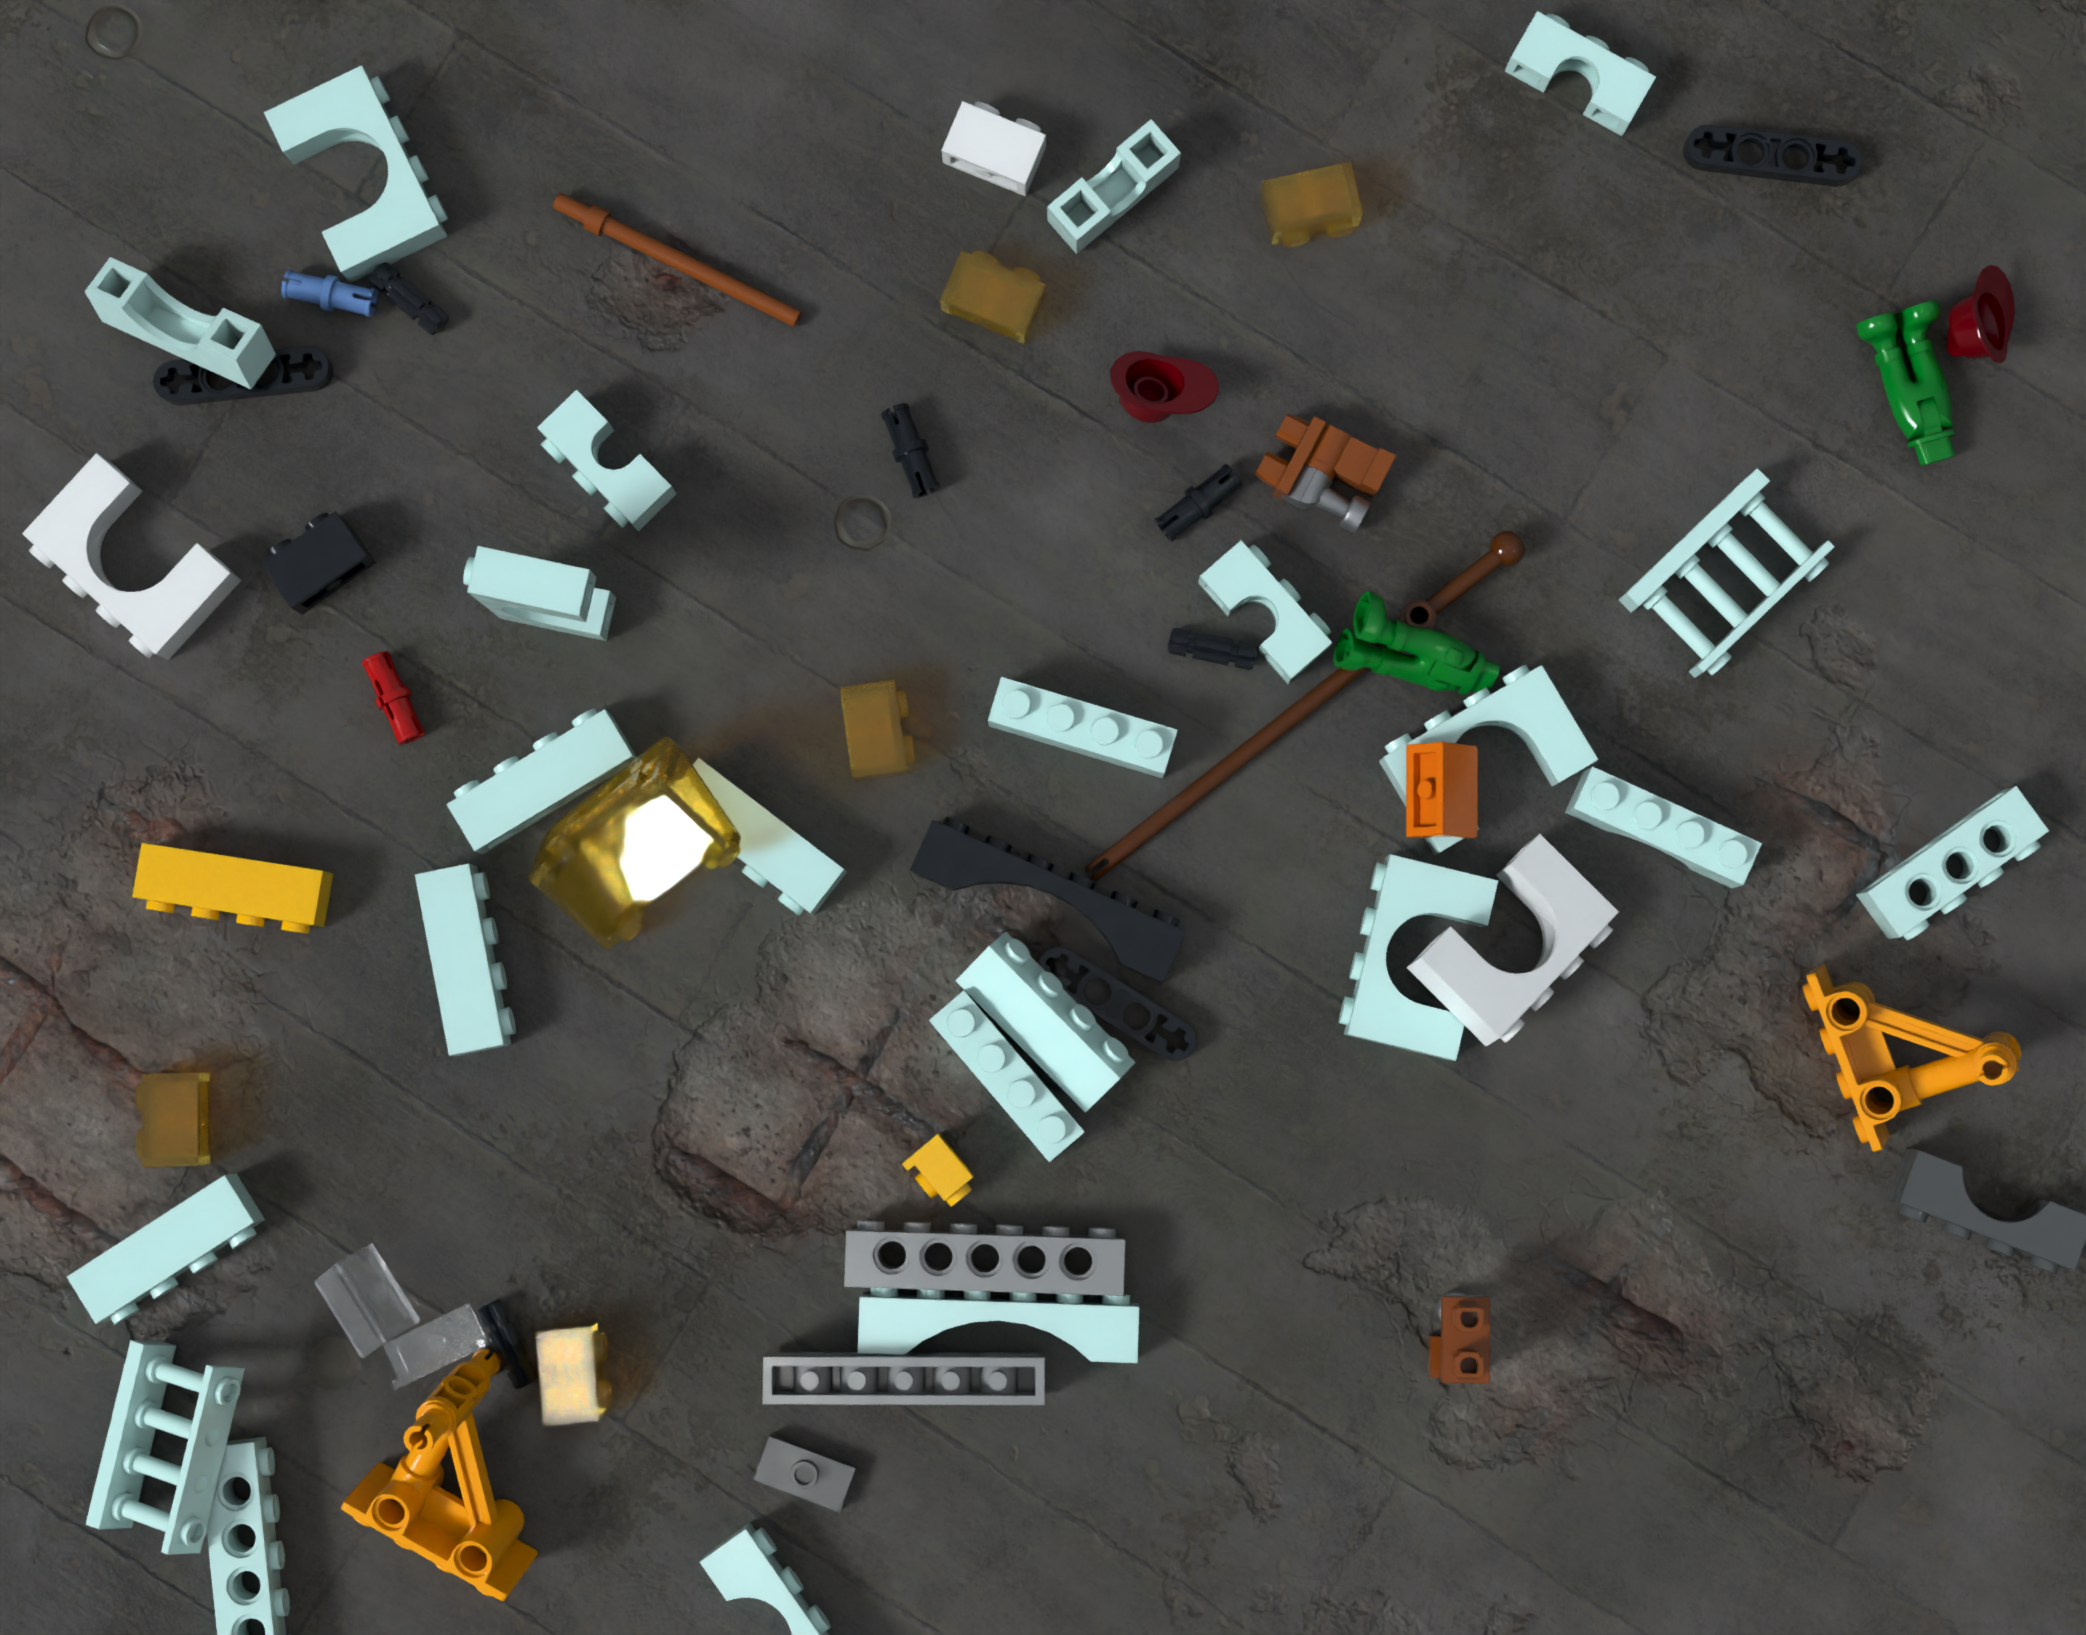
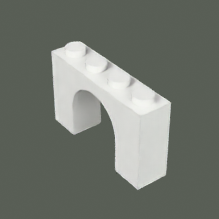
(71, 537)
(1570, 919)

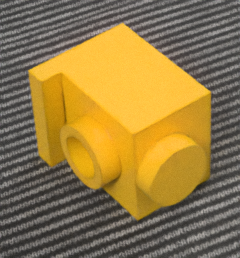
(940, 1171)

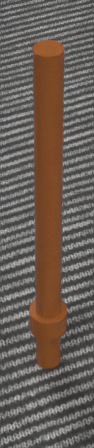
(599, 222)

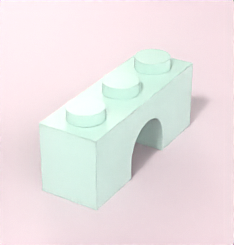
(1553, 48)
(1133, 173)
(576, 434)
(1244, 578)

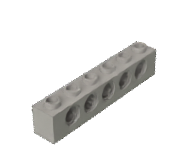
(867, 1270)
(904, 1379)

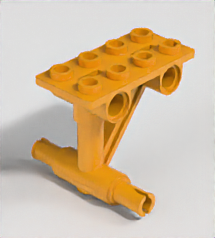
(1869, 1063)
(460, 1536)

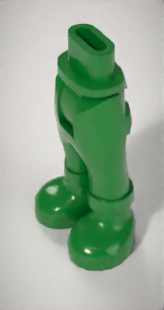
(1919, 406)
(1437, 658)

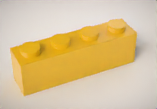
(232, 886)

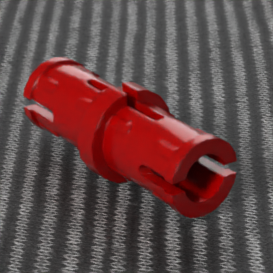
(393, 697)

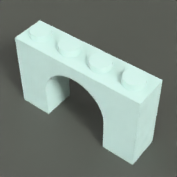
(354, 110)
(539, 593)
(1526, 707)
(1377, 1008)

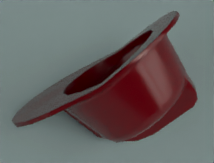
(1984, 319)
(1160, 386)

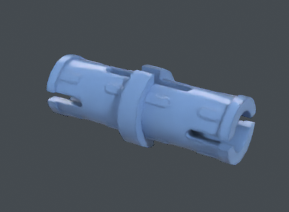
(329, 293)

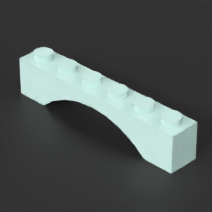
(1096, 1329)

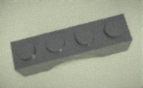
(1937, 1190)

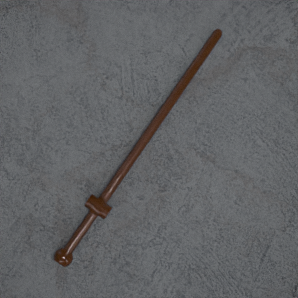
(1505, 550)

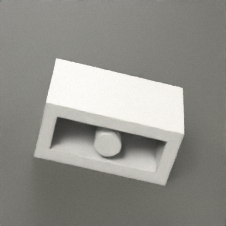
(994, 147)

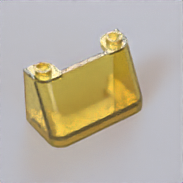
(633, 843)

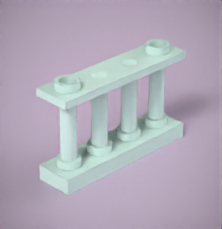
(1716, 531)
(130, 1441)

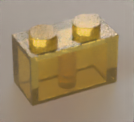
(1311, 204)
(993, 295)
(876, 730)
(174, 1119)
(572, 1374)

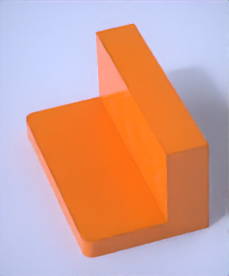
(1441, 790)

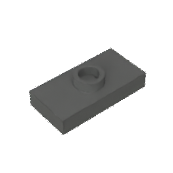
(804, 1473)

